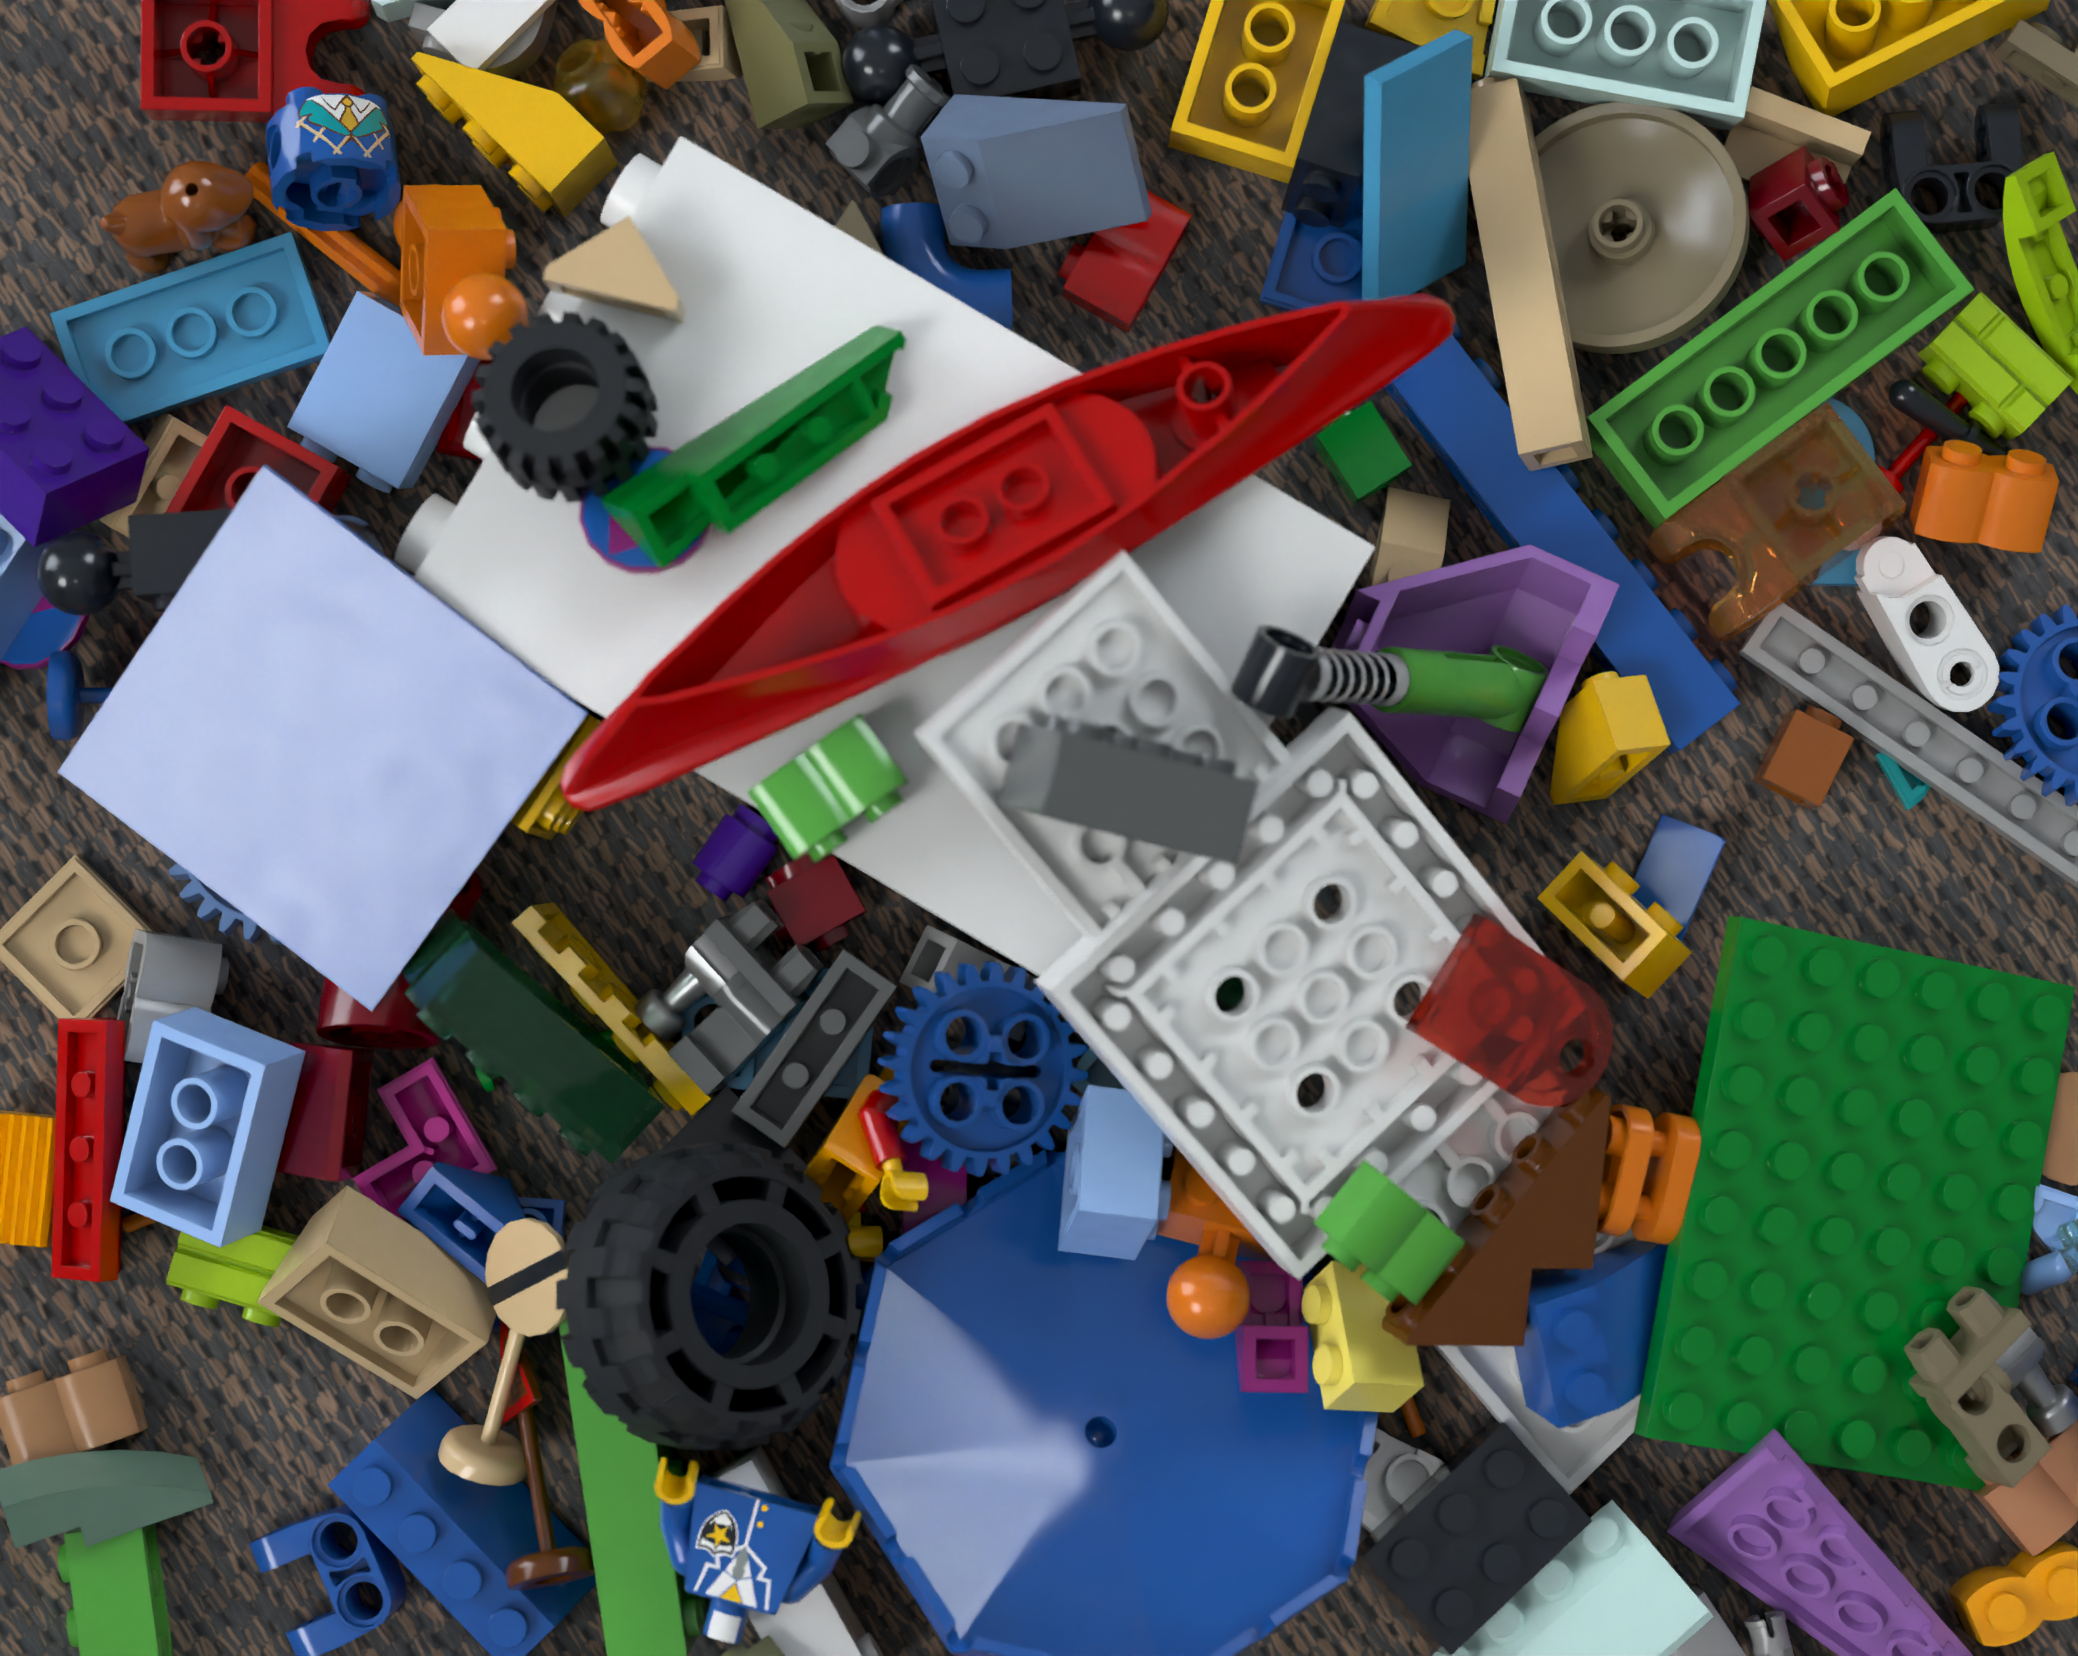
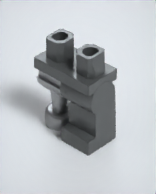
(745, 982)

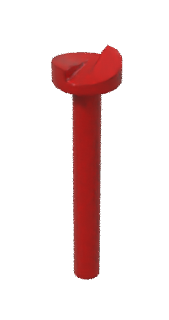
(1917, 447)

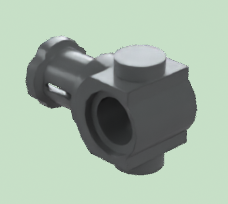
(882, 141)

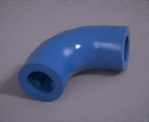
(916, 241)

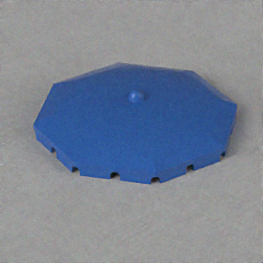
(1074, 1459)

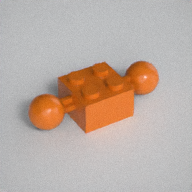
(456, 270)
(1209, 1291)

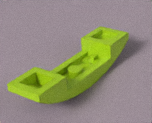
(2041, 259)

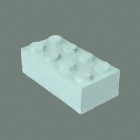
(1633, 52)

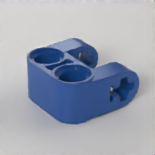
(341, 1574)

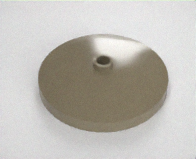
(1678, 196)

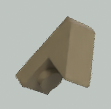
(2041, 57)

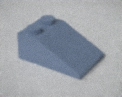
(1033, 169)

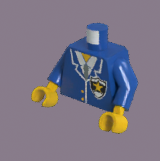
(745, 1546)

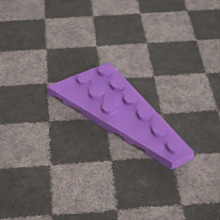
(1805, 1555)

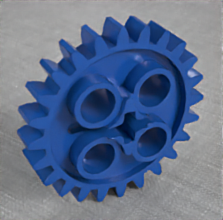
(2037, 689)
(978, 1127)

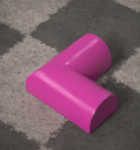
(435, 1131)

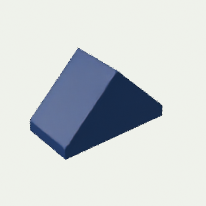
(462, 1211)

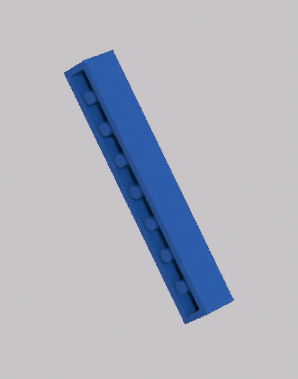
(1474, 437)

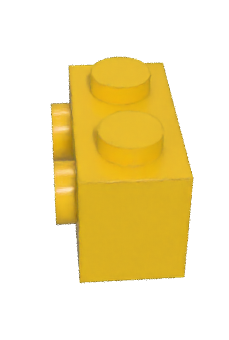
(1614, 925)

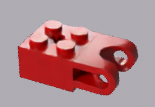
(264, 58)

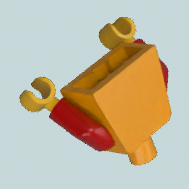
(856, 1156)

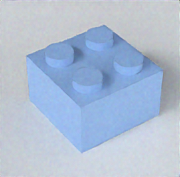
(1113, 1176)

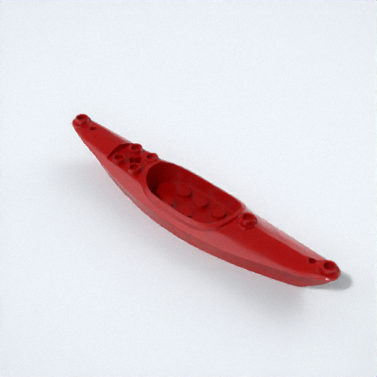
(996, 528)

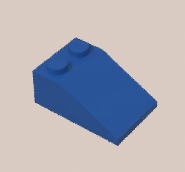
(1590, 1334)

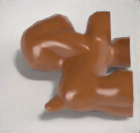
(192, 211)

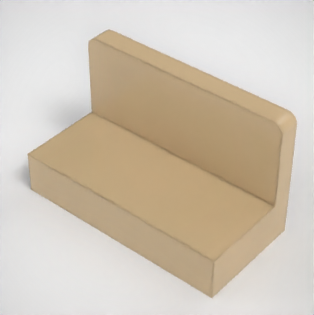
(1779, 127)

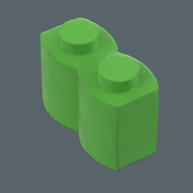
(829, 789)
(1389, 1234)

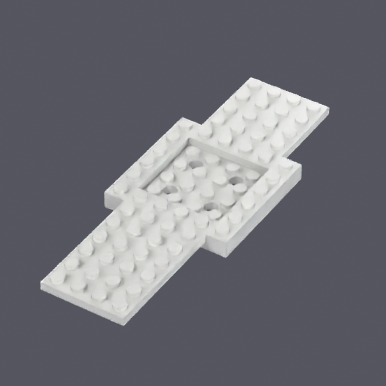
(1316, 991)

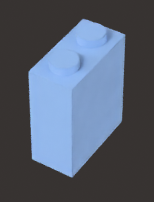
(380, 396)

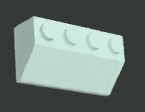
(1596, 1598)

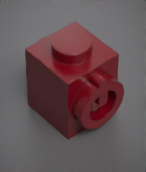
(1797, 202)
(814, 902)

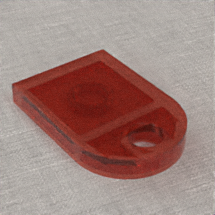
(1511, 1014)

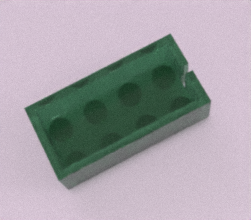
(529, 1038)

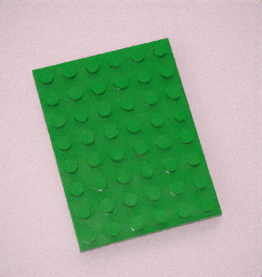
(1854, 1170)

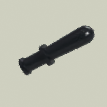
(1928, 411)

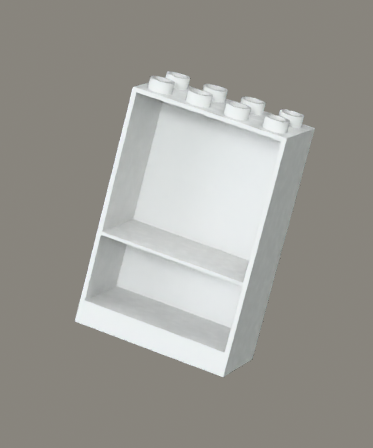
(761, 303)

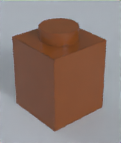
(1804, 756)

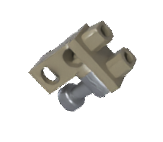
(1971, 1382)

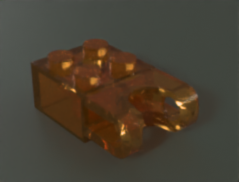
(1766, 532)

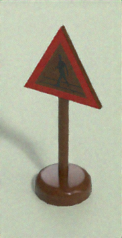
(551, 1564)

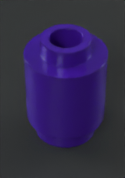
(736, 853)

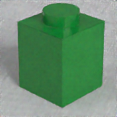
(1361, 452)

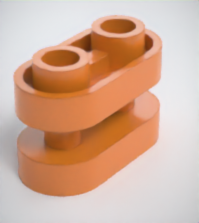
(1647, 1173)

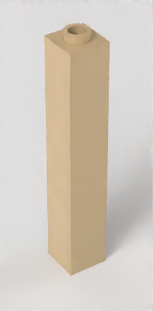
(1524, 278)

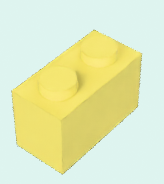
(1353, 1356)

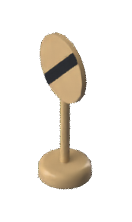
(522, 1288)

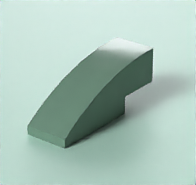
(98, 1492)

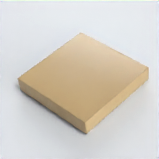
(72, 941)

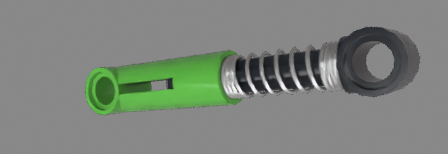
(1290, 670)

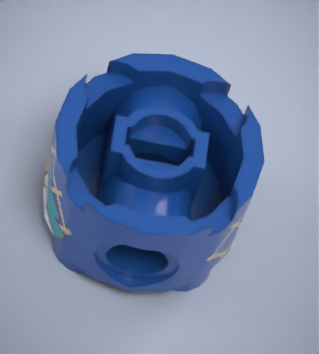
(332, 159)

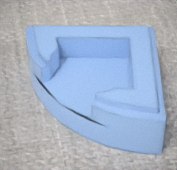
(2051, 1210)

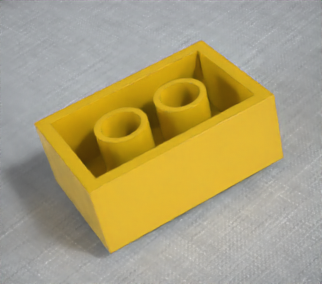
(1255, 82)

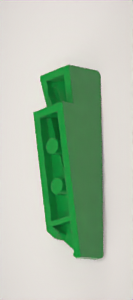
(759, 449)

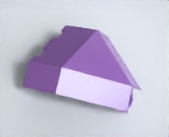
(1503, 599)

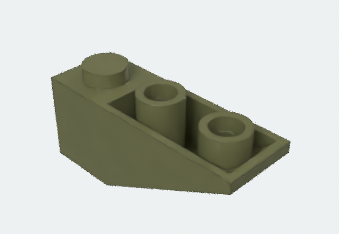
(787, 62)

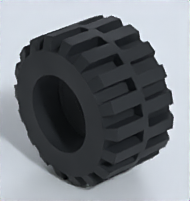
(534, 368)

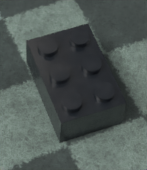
(1470, 1537)

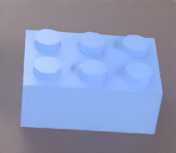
(207, 1126)

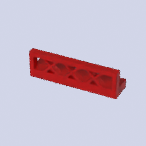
(88, 1148)

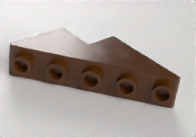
(1529, 1218)

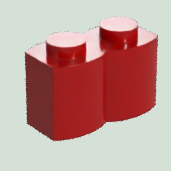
(1124, 264)

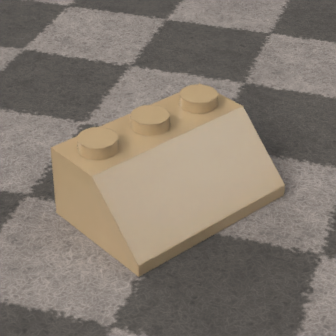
(381, 1294)

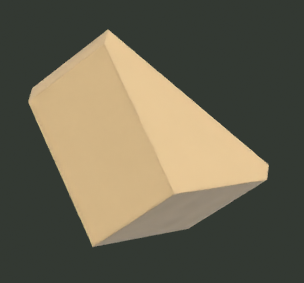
(616, 272)

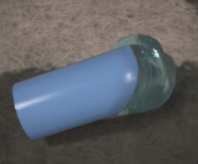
(2053, 1267)

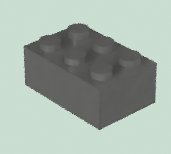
(1129, 788)

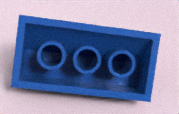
(457, 1531)

